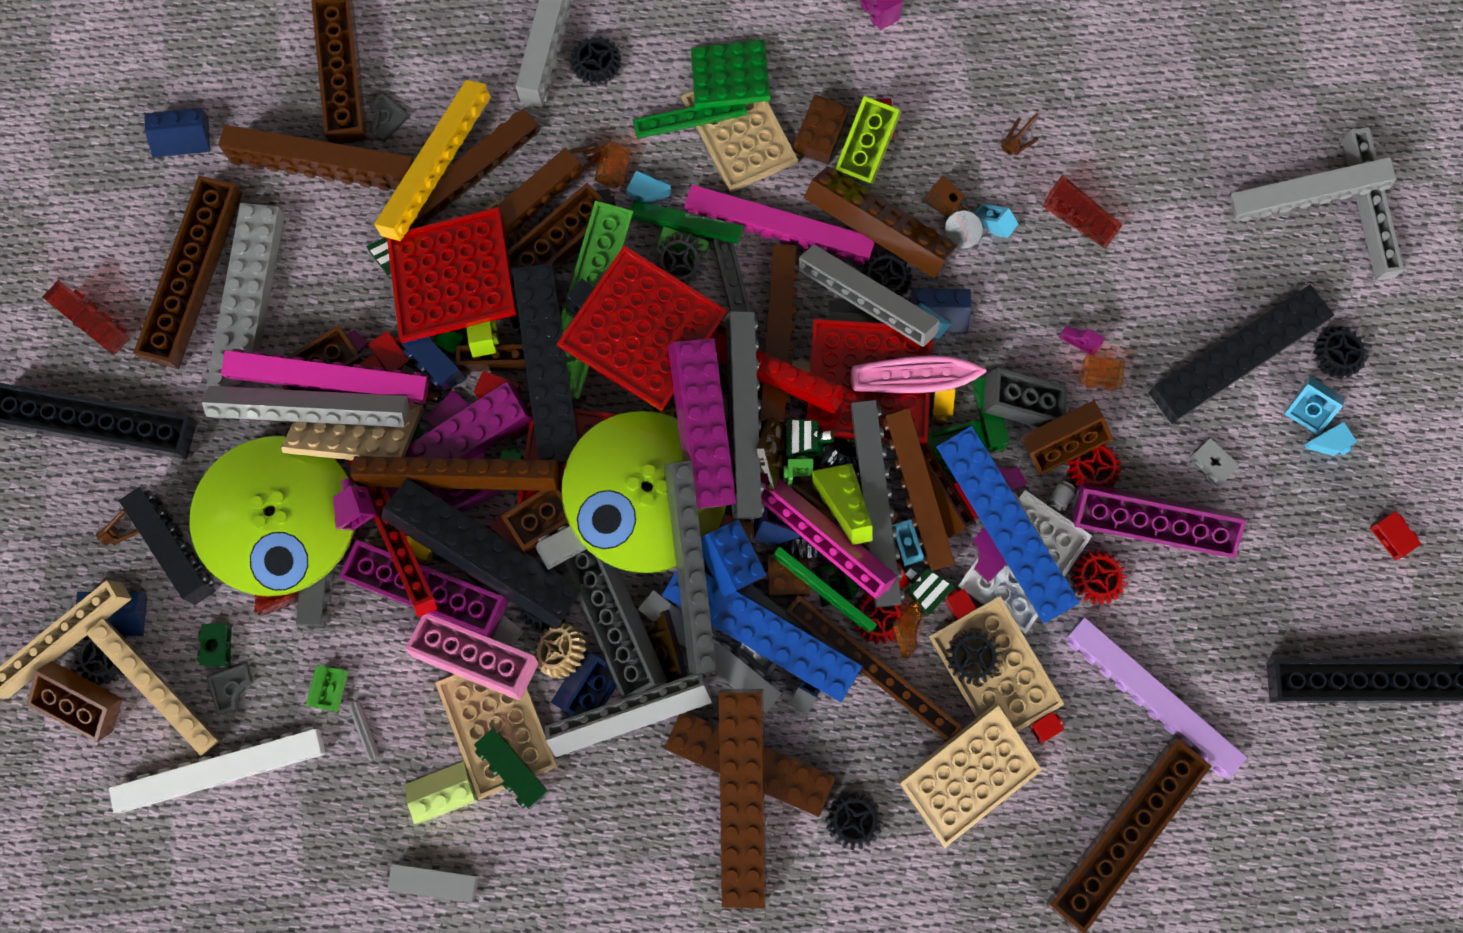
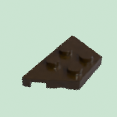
(772, 450)
(667, 647)

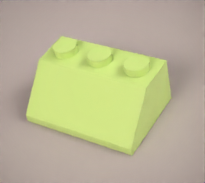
(440, 793)

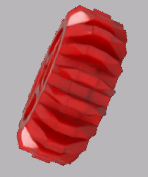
(1111, 467)
(1102, 585)
(880, 626)

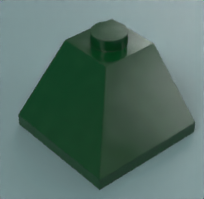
(838, 581)

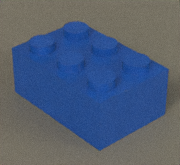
(731, 558)

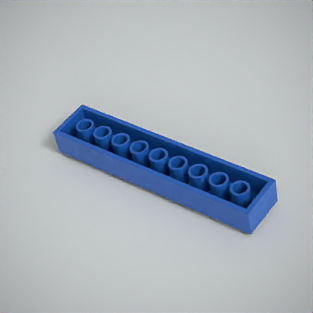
(1007, 525)
(777, 639)

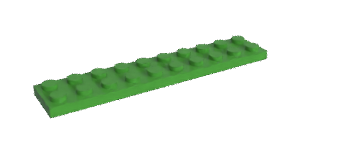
(601, 245)

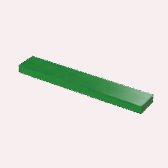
(685, 119)
(687, 222)
(824, 590)

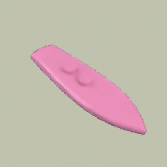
(914, 374)

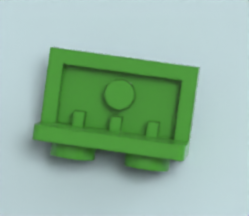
(796, 468)
(327, 688)

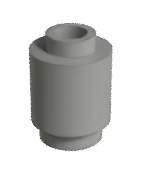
(1061, 496)

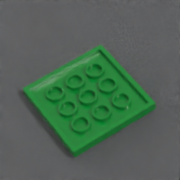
(730, 74)

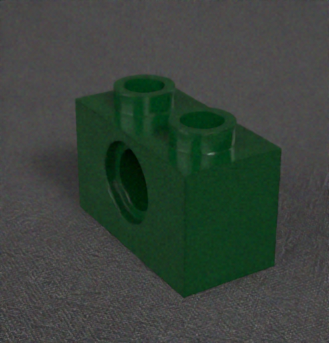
(222, 654)

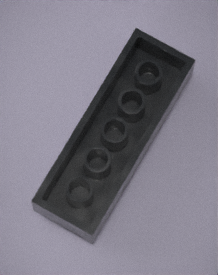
(167, 545)

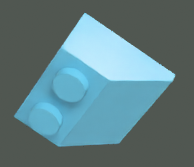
(1315, 405)

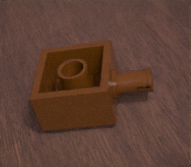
(783, 582)

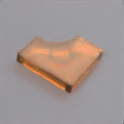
(906, 629)

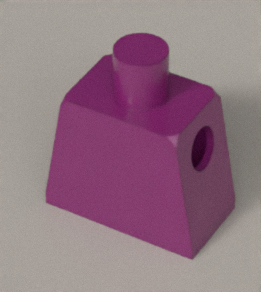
(352, 506)

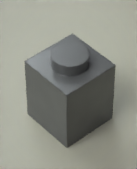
(804, 697)

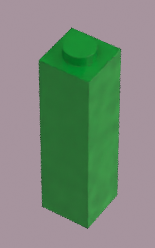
(993, 426)

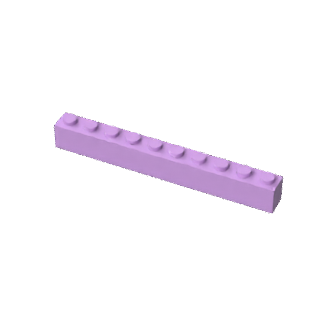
(1155, 697)

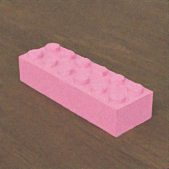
(472, 656)

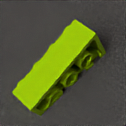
(482, 338)
(844, 498)

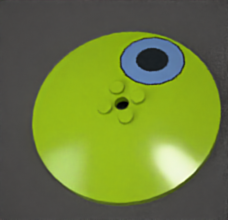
(606, 496)
(275, 551)

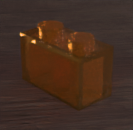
(612, 165)
(1102, 373)

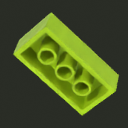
(868, 140)

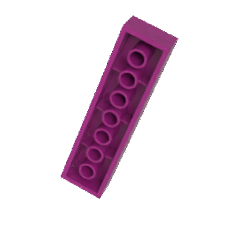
(702, 420)
(474, 427)
(1158, 520)
(455, 599)

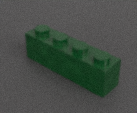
(511, 769)

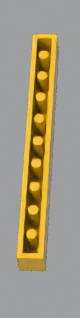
(432, 160)

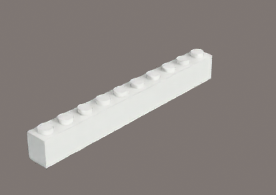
(216, 771)

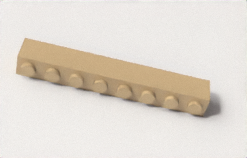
(61, 635)
(153, 687)

